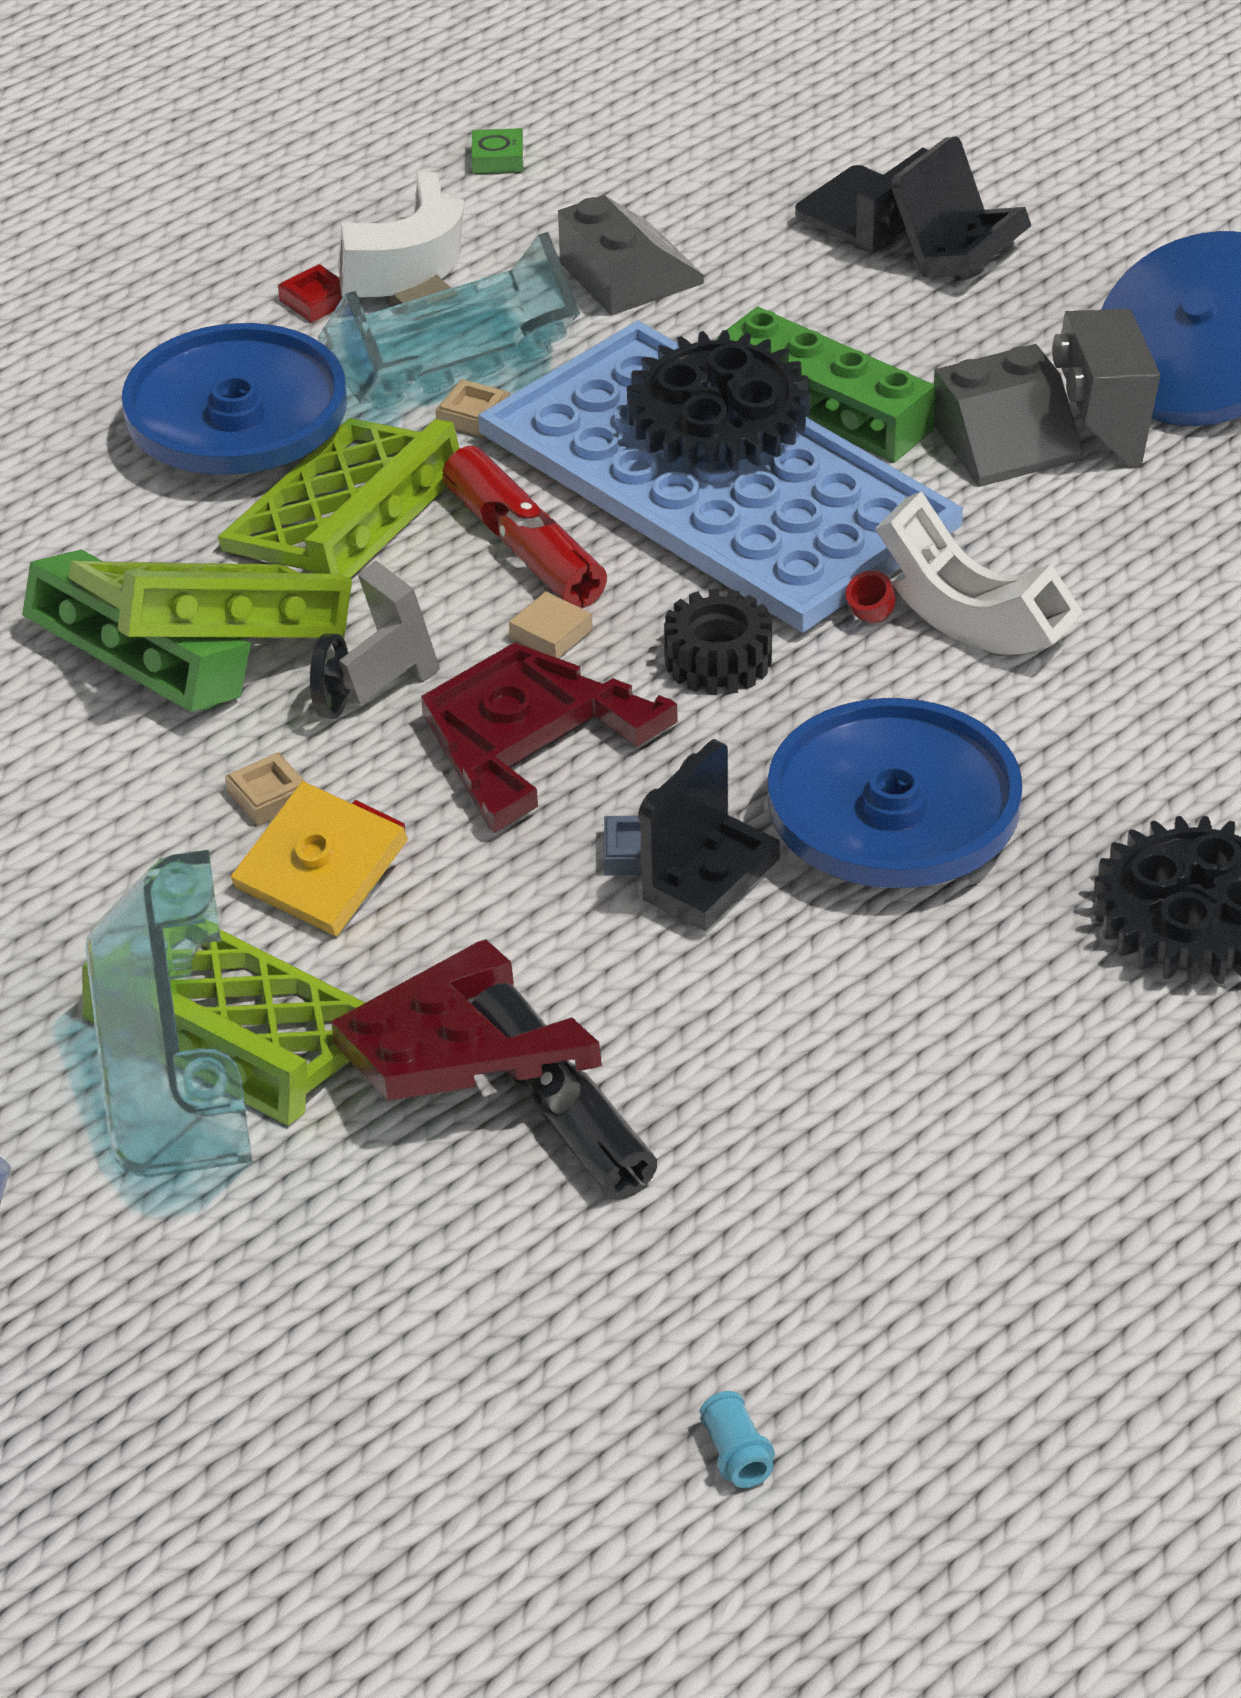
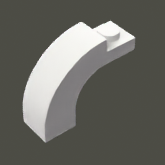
(405, 252)
(966, 599)

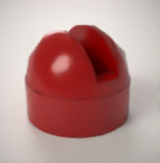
(871, 596)

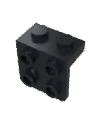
(857, 206)
(947, 216)
(691, 849)

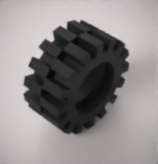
(724, 663)

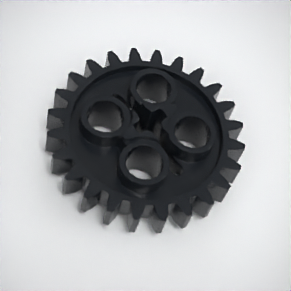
(688, 419)
(1175, 898)

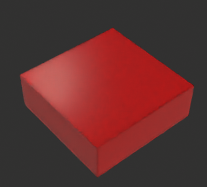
(311, 293)

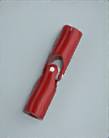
(524, 527)

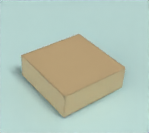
(466, 403)
(550, 625)
(263, 787)

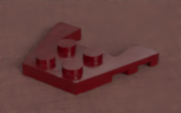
(515, 707)
(434, 1041)

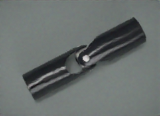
(588, 1119)

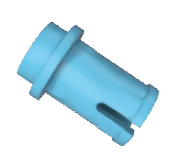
(743, 1453)

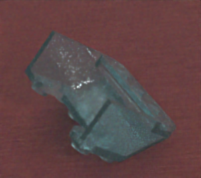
(453, 330)

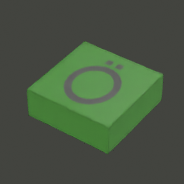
(497, 150)

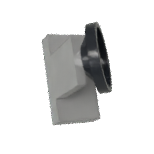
(397, 646)

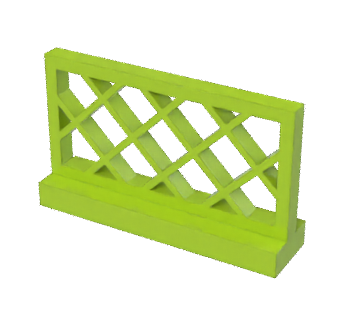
(362, 516)
(218, 599)
(270, 1073)

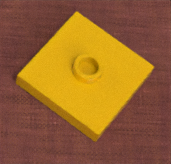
(319, 858)

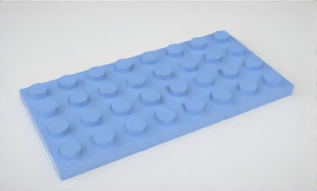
(770, 530)

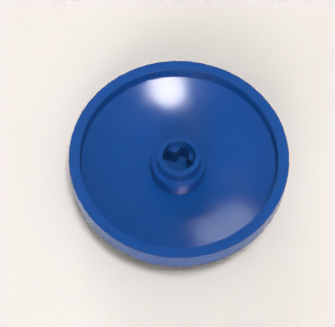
(1191, 321)
(234, 398)
(894, 792)

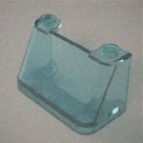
(161, 1104)

